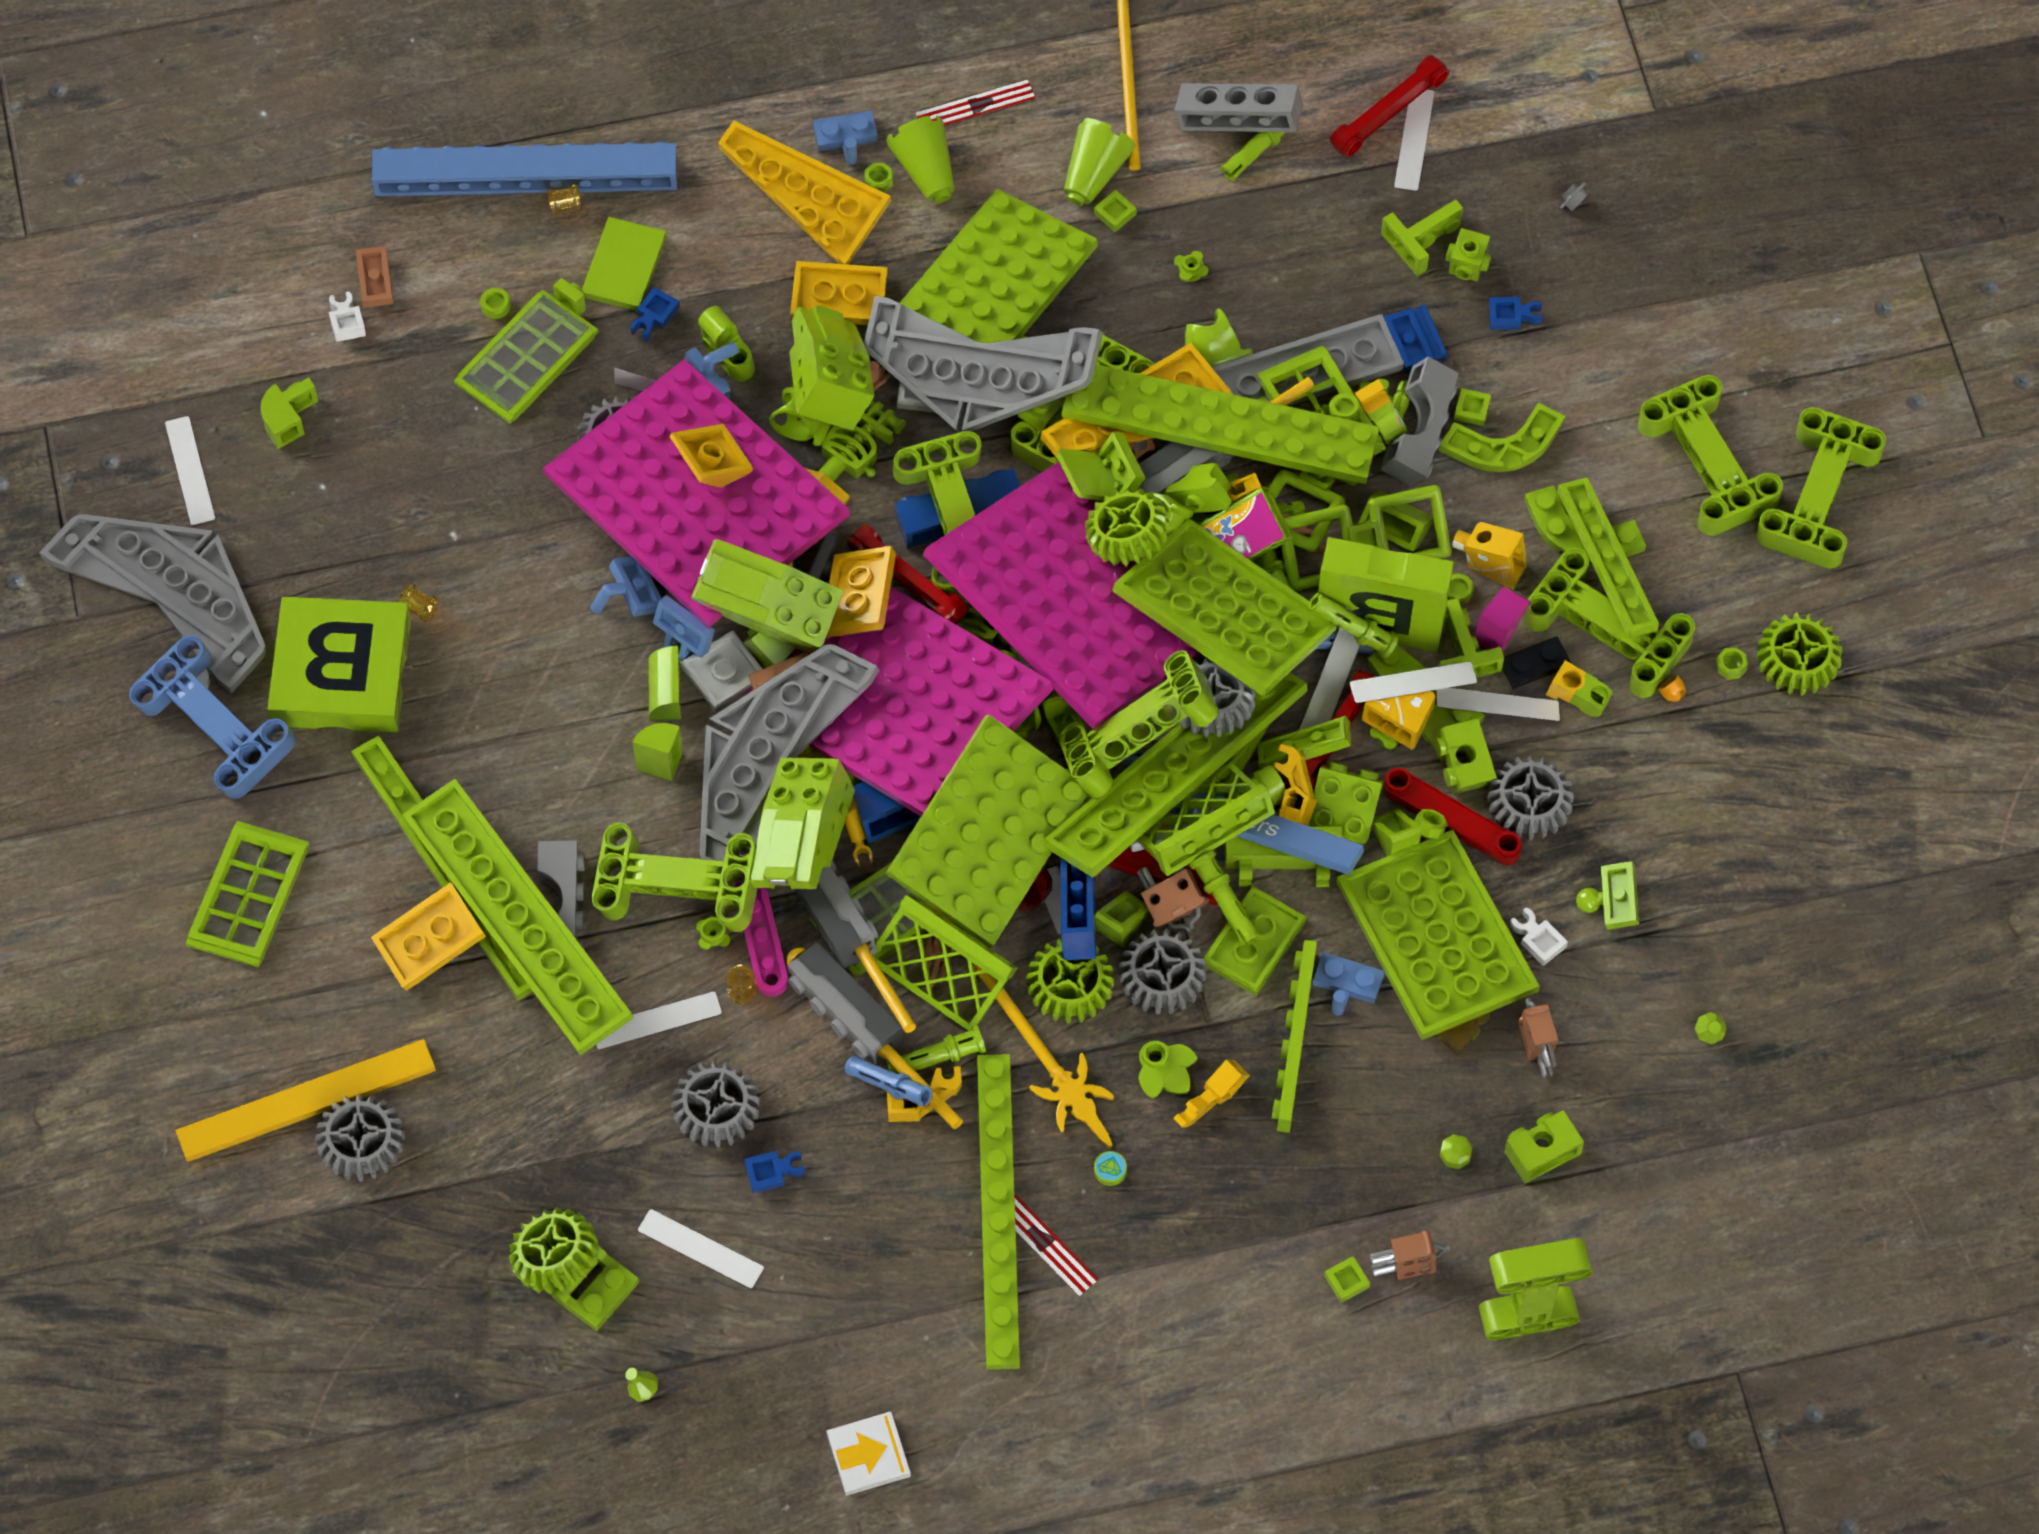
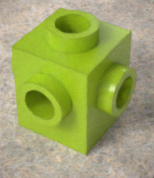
(1469, 255)

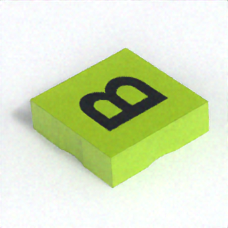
(1393, 588)
(339, 664)

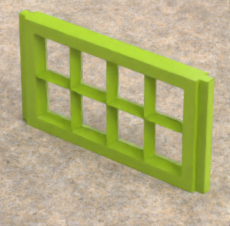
(1304, 362)

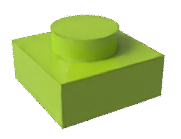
(1115, 211)
(570, 295)
(1472, 407)
(1347, 1279)

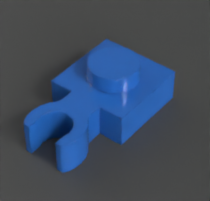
(654, 310)
(1508, 313)
(767, 1171)

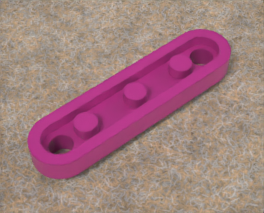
(765, 947)

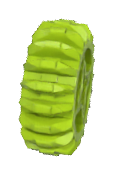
(1126, 520)
(1784, 661)
(1052, 996)
(561, 1258)

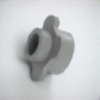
(1574, 196)

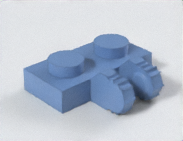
(683, 628)

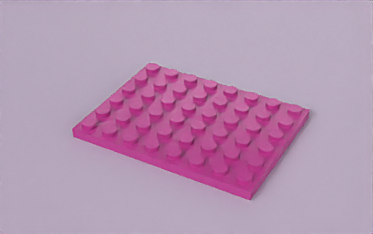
(658, 511)
(1053, 598)
(923, 701)

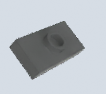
(824, 557)

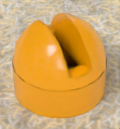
(1673, 689)

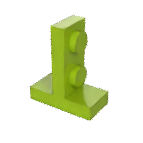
(1412, 241)
(1467, 646)

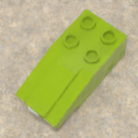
(829, 368)
(767, 596)
(801, 822)

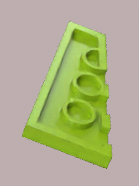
(1400, 662)

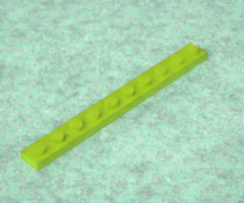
(400, 797)
(998, 1212)

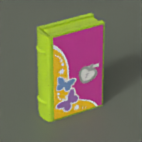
(1250, 525)

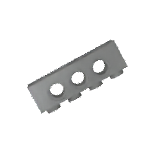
(1239, 107)

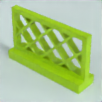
(1206, 829)
(957, 939)

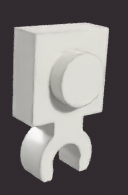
(346, 319)
(1540, 940)

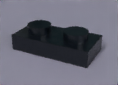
(1534, 662)

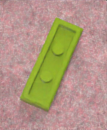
(1310, 741)

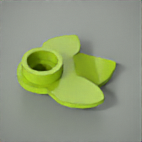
(1168, 1072)

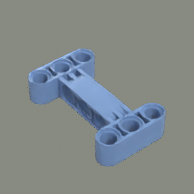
(212, 717)

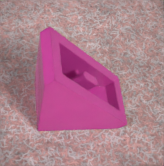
(1500, 619)

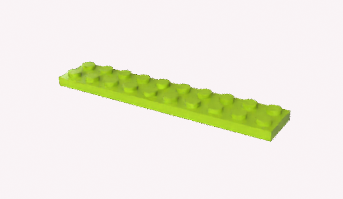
(1225, 423)
(1159, 783)
(518, 917)

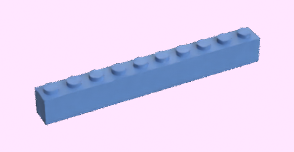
(524, 169)

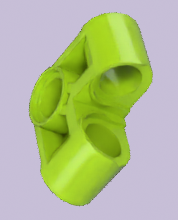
(719, 331)

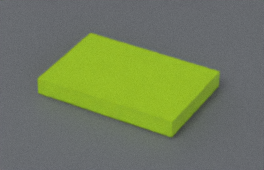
(624, 263)
(1254, 963)

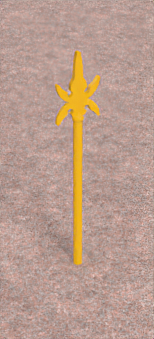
(1128, 81)
(1070, 1091)

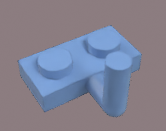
(845, 133)
(706, 365)
(633, 583)
(1347, 980)

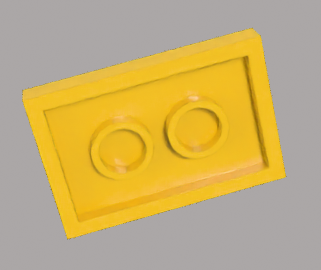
(839, 288)
(866, 587)
(428, 936)

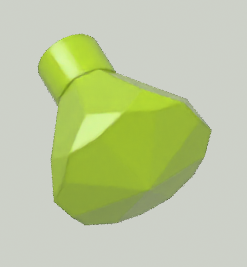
(1710, 1028)
(641, 1384)

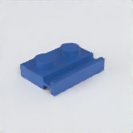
(1415, 336)

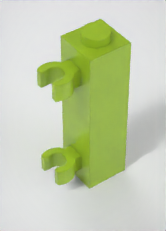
(1249, 855)

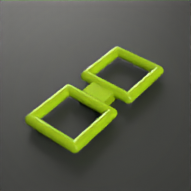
(1316, 487)
(1367, 532)

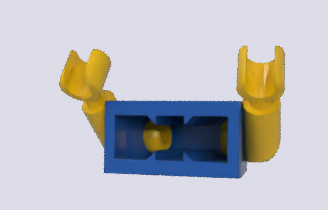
(874, 817)

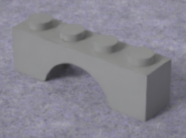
(1431, 390)
(559, 870)

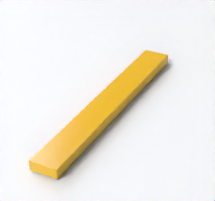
(304, 1100)

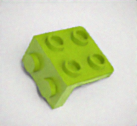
(1103, 472)
(1346, 800)

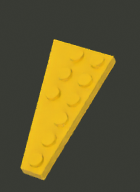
(818, 198)
(1181, 366)

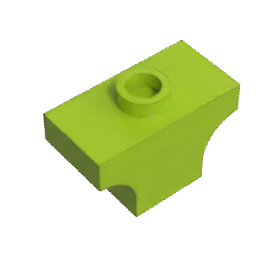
(1202, 489)

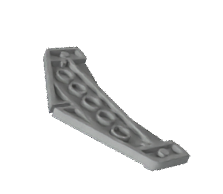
(986, 377)
(165, 568)
(767, 726)

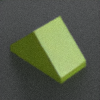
(1396, 831)
(1121, 918)

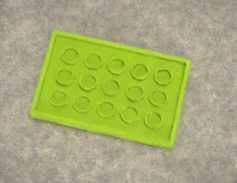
(1000, 271)
(1225, 607)
(987, 831)
(1437, 935)

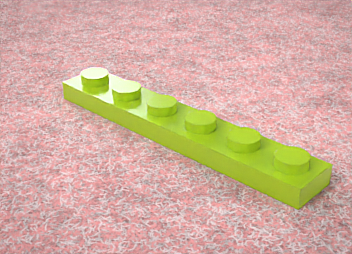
(1608, 557)
(1292, 1048)

